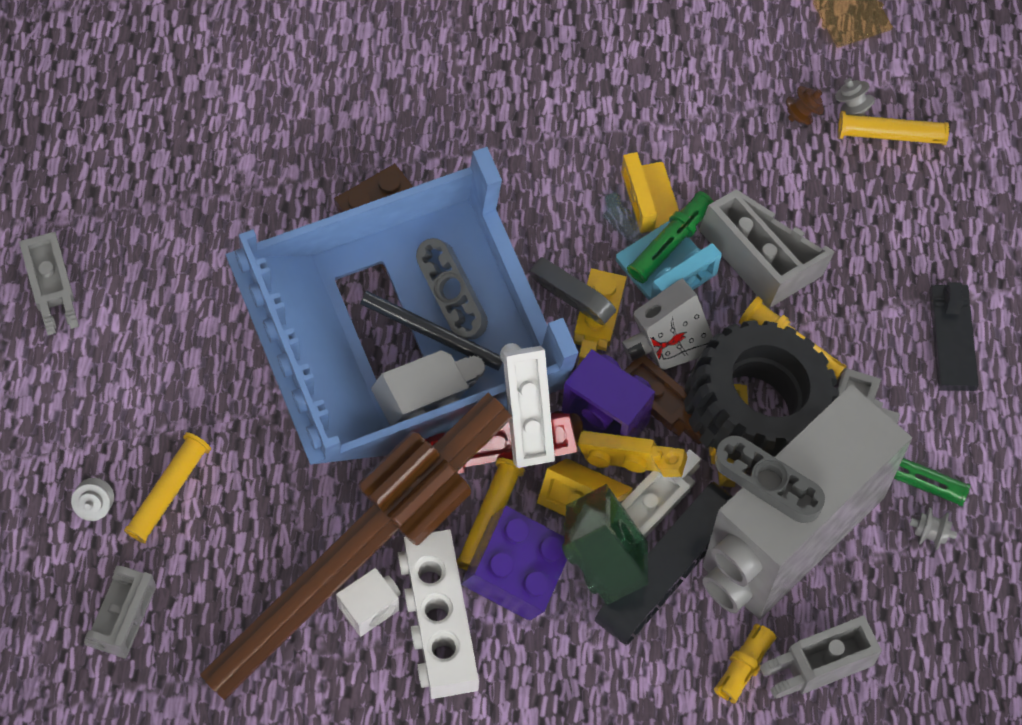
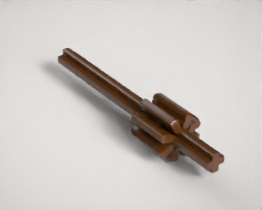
(409, 493)

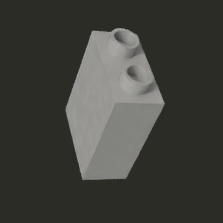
(762, 552)

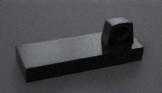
(953, 337)

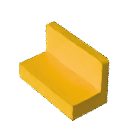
(648, 192)
(570, 481)

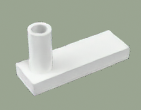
(528, 404)

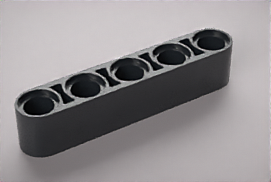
(668, 561)

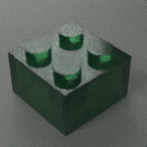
(605, 545)

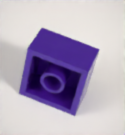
(608, 397)
(516, 563)

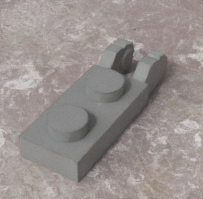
(48, 278)

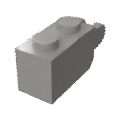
(425, 385)
(825, 657)

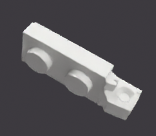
(659, 495)

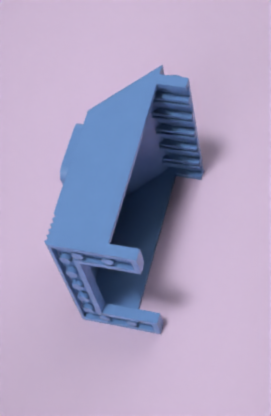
(313, 340)

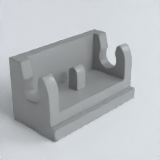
(121, 612)

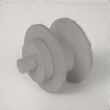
(854, 97)
(92, 499)
(933, 528)

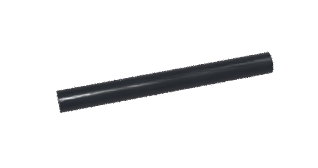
(430, 329)

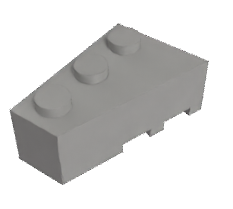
(761, 249)

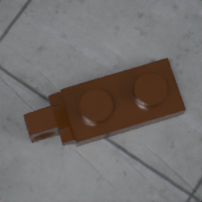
(668, 399)

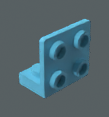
(684, 262)

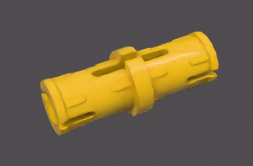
(745, 663)

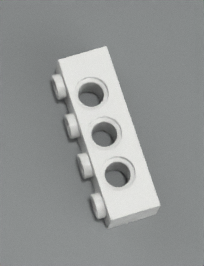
(458, 672)

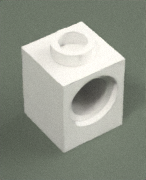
(369, 601)

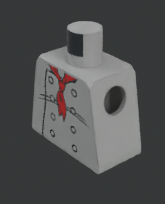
(670, 328)

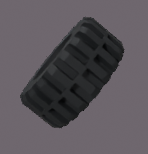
(768, 355)

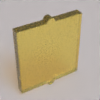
(852, 19)

